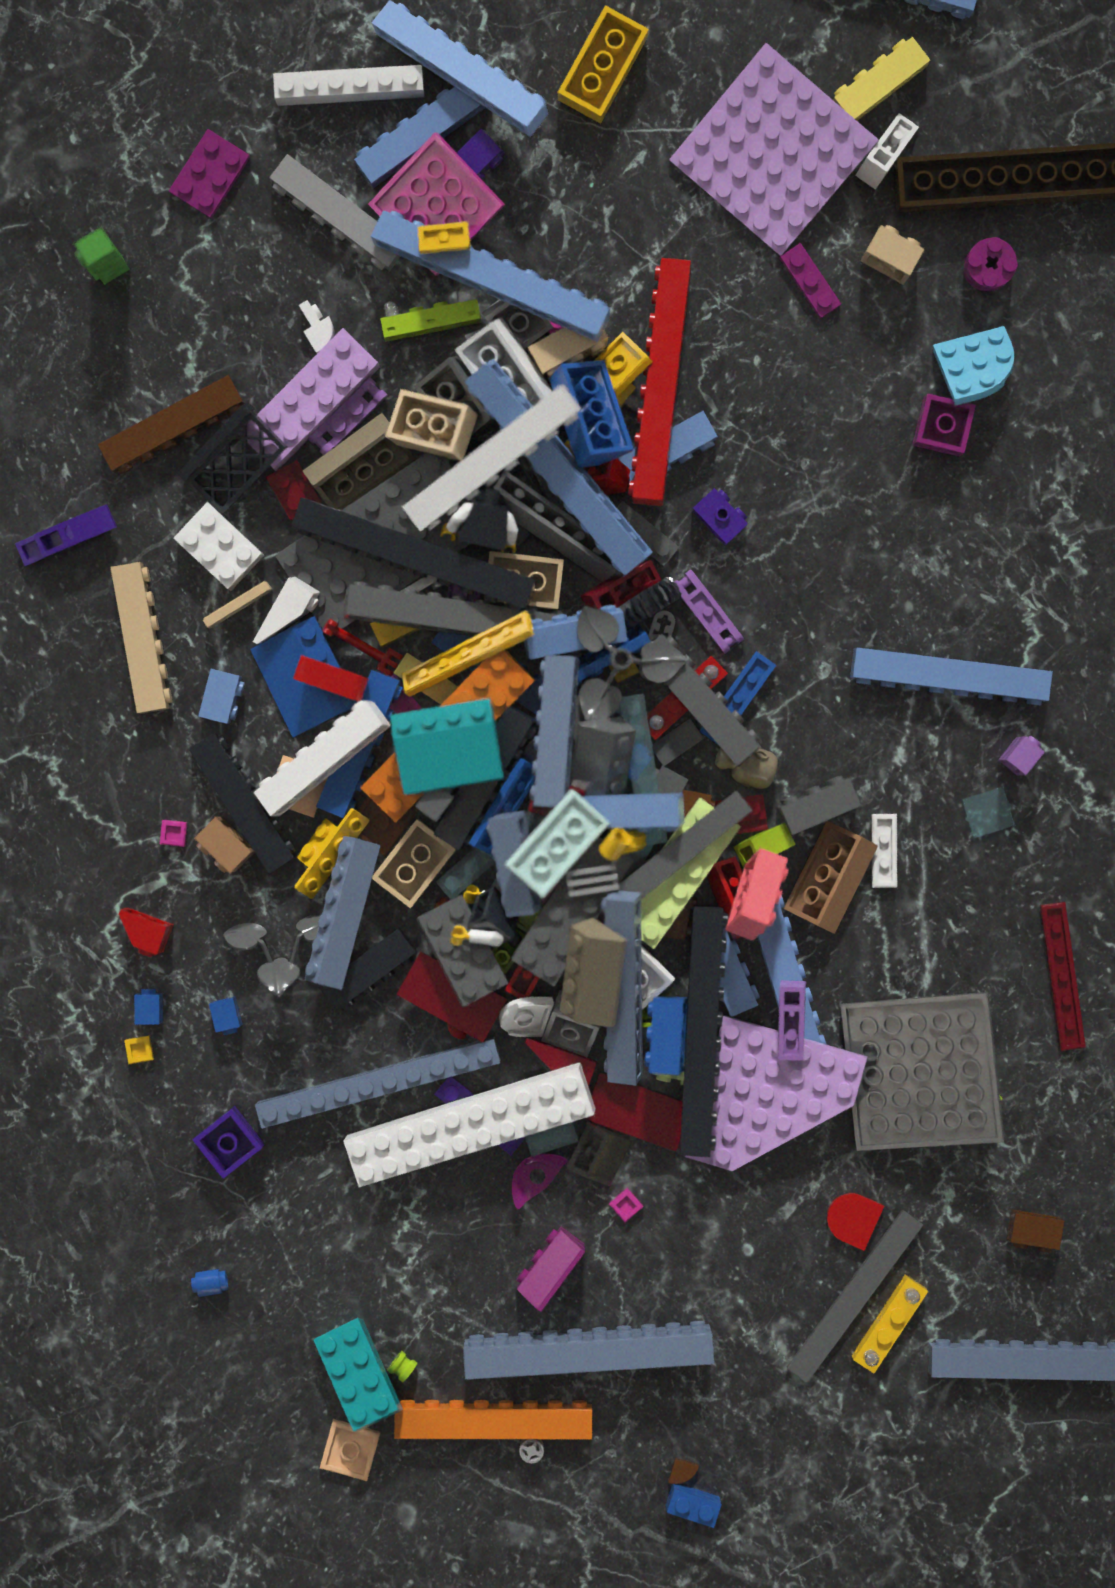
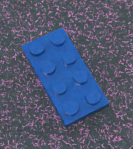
(592, 663)

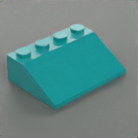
(447, 746)

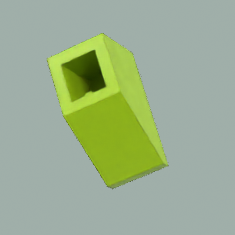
(773, 840)

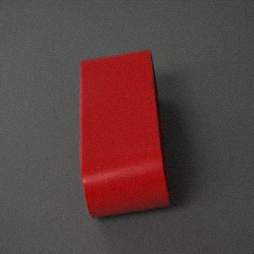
(330, 678)

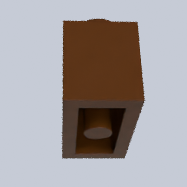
(1035, 1230)

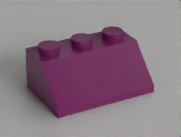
(550, 1267)

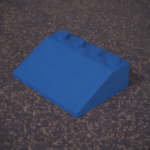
(300, 703)

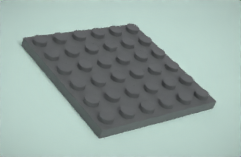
(925, 1072)

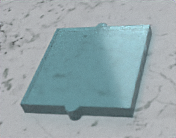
(988, 812)

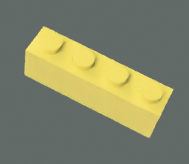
(883, 79)

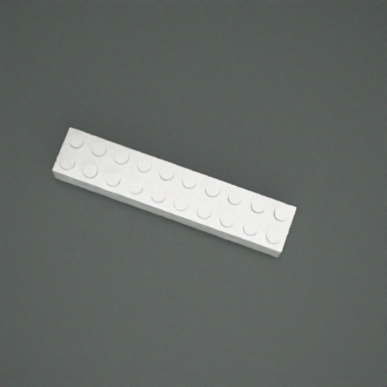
(469, 1124)

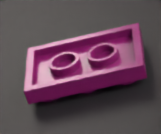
(209, 173)

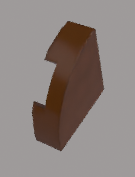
(682, 1471)

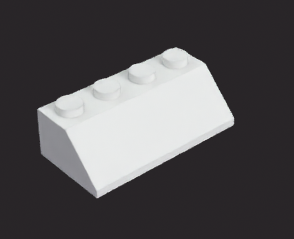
(499, 343)

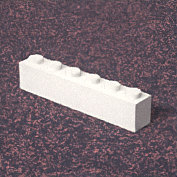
(348, 85)
(322, 758)

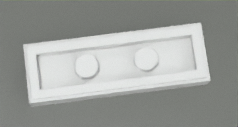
(885, 857)

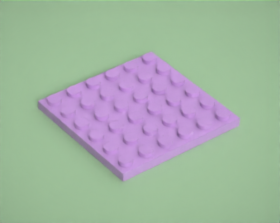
(773, 149)

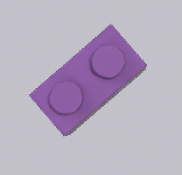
(1022, 755)

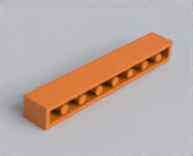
(493, 1421)

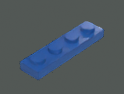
(746, 685)
(507, 801)

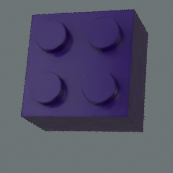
(228, 1142)

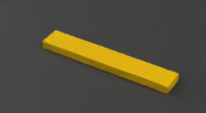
(467, 654)

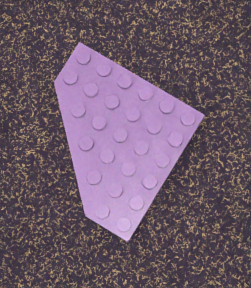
(773, 1099)

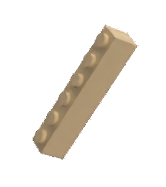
(140, 637)

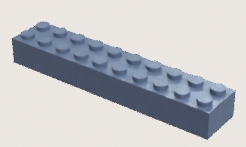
(588, 1351)

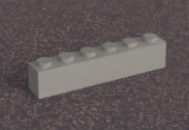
(330, 208)

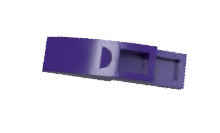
(65, 535)

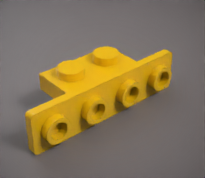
(322, 850)

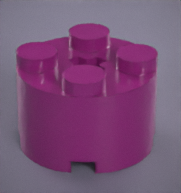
(986, 251)

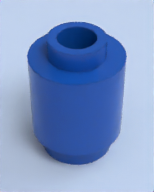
(209, 1282)

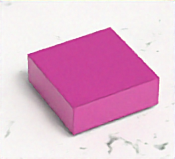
(173, 833)
(626, 1205)

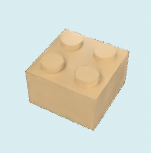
(892, 254)

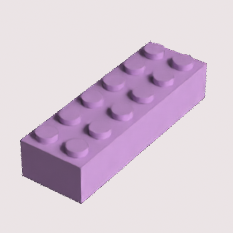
(314, 395)

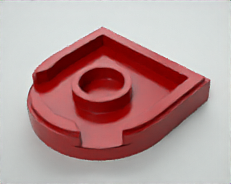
(853, 1218)

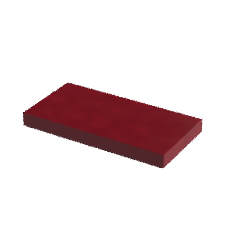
(430, 990)
(637, 1112)

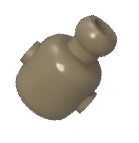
(754, 772)

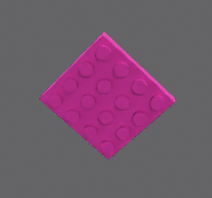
(438, 190)

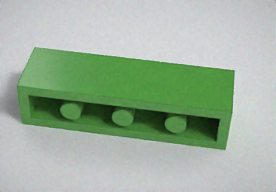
(101, 257)

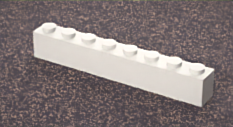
(491, 458)

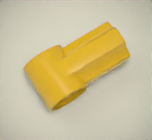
(622, 842)

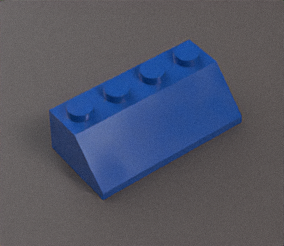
(600, 429)

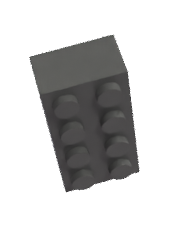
(469, 966)

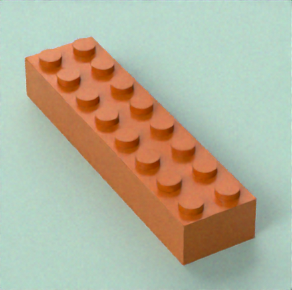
(495, 678)

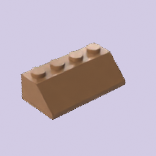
(830, 877)

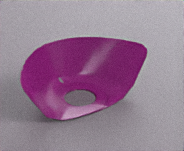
(523, 1188)

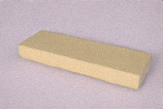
(237, 604)

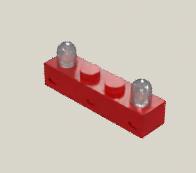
(671, 707)

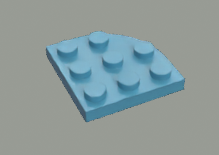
(975, 364)

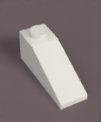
(886, 151)
(292, 604)

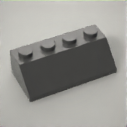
(602, 756)

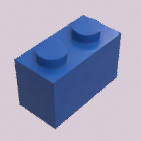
(693, 1504)

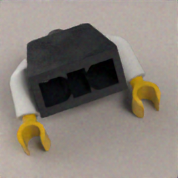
(484, 523)
(487, 920)

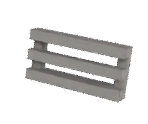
(613, 877)

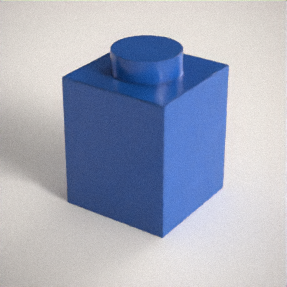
(148, 1007)
(225, 1015)

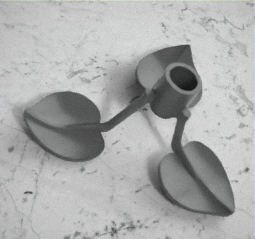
(598, 629)
(275, 974)

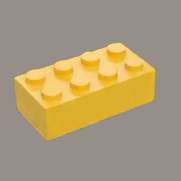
(602, 64)

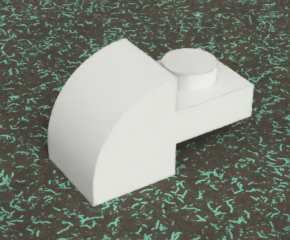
(320, 331)

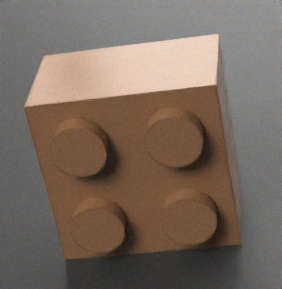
(224, 845)

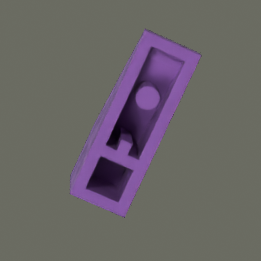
(792, 1020)

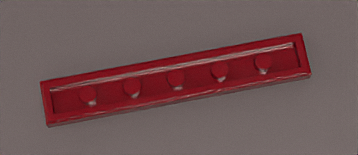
(1062, 976)

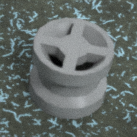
(530, 1454)

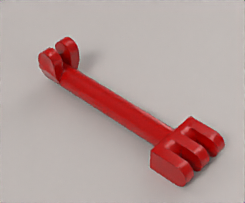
(331, 628)

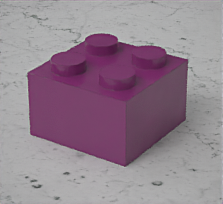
(943, 425)

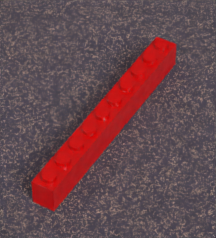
(661, 382)

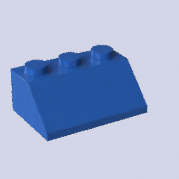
(667, 1035)

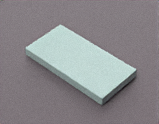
(557, 843)

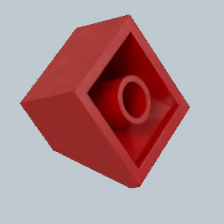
(145, 931)

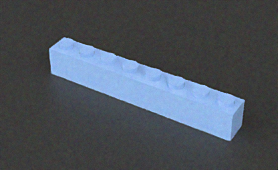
(460, 68)

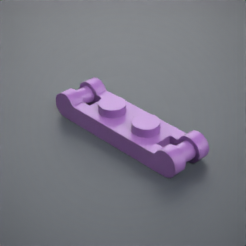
(348, 416)
(708, 612)

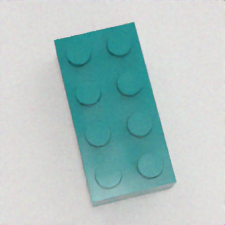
(358, 1374)

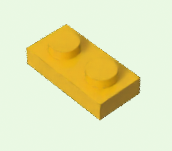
(444, 237)

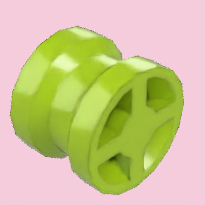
(402, 1366)

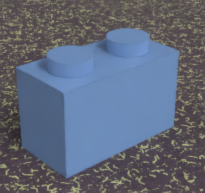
(221, 696)

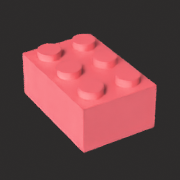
(757, 894)

